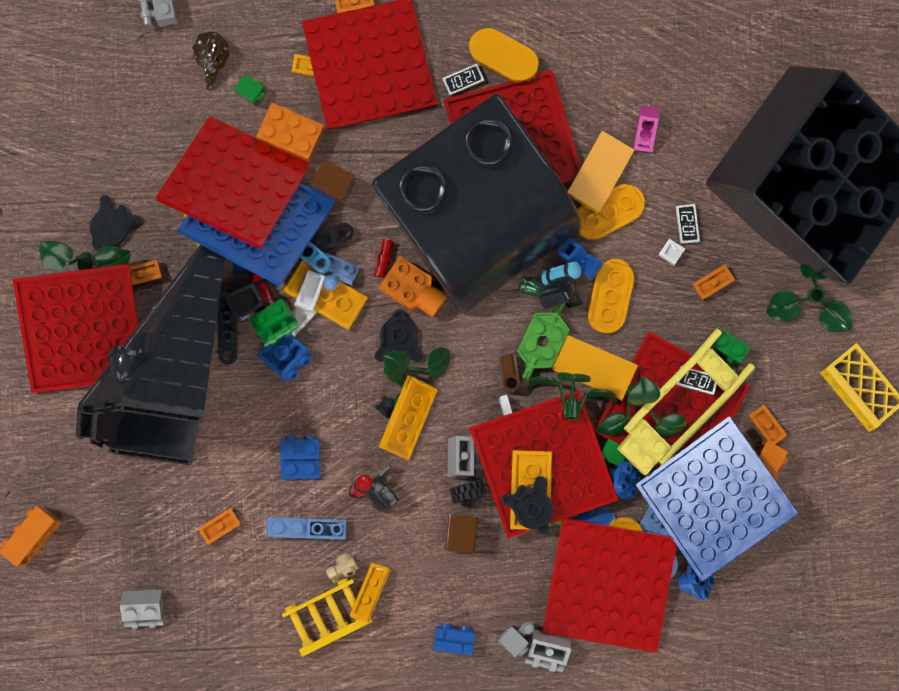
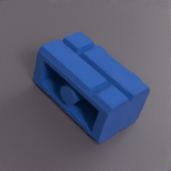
(454, 640)

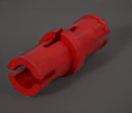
(383, 258)

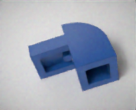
(573, 252)

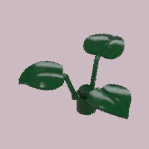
(57, 254)
(833, 319)
(398, 362)
(639, 394)
(572, 406)

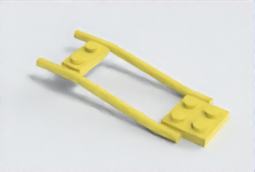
(644, 445)

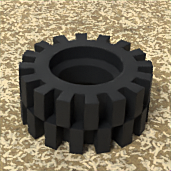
(467, 491)

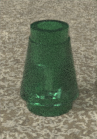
(530, 287)

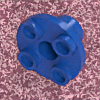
(625, 479)
(691, 584)

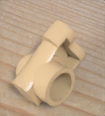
(345, 568)

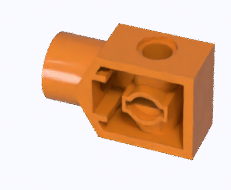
(412, 288)

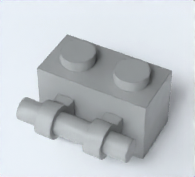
(163, 11)
(463, 458)
(142, 608)
(514, 640)
(548, 651)

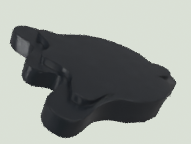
(111, 225)
(397, 335)
(531, 507)

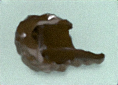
(211, 54)

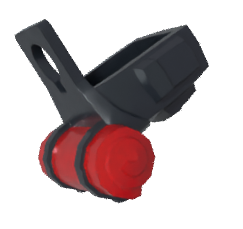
(250, 298)
(375, 491)

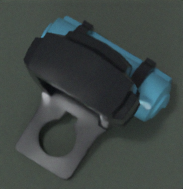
(560, 286)

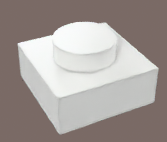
(671, 252)

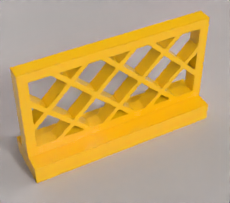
(851, 398)

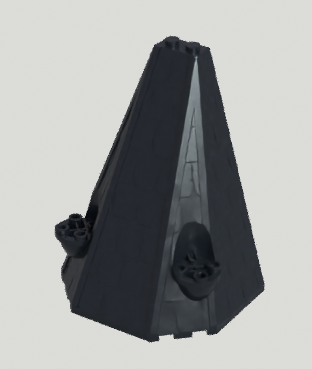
(158, 380)

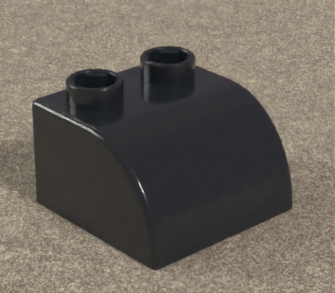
(815, 172)
(478, 203)

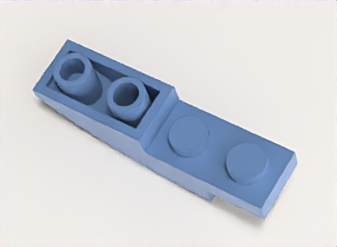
(306, 528)

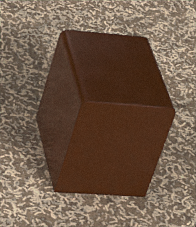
(333, 182)
(461, 533)

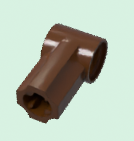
(509, 372)

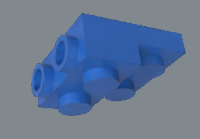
(286, 357)
(300, 458)

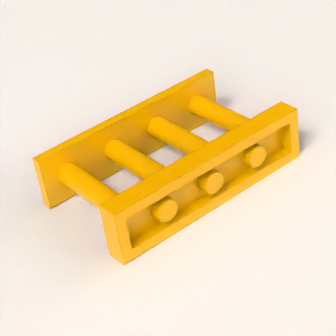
(325, 636)

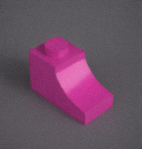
(646, 128)

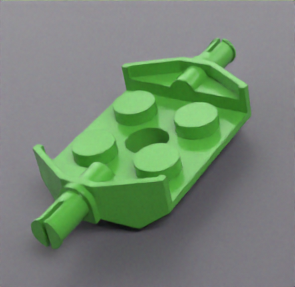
(547, 325)

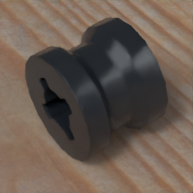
(385, 407)

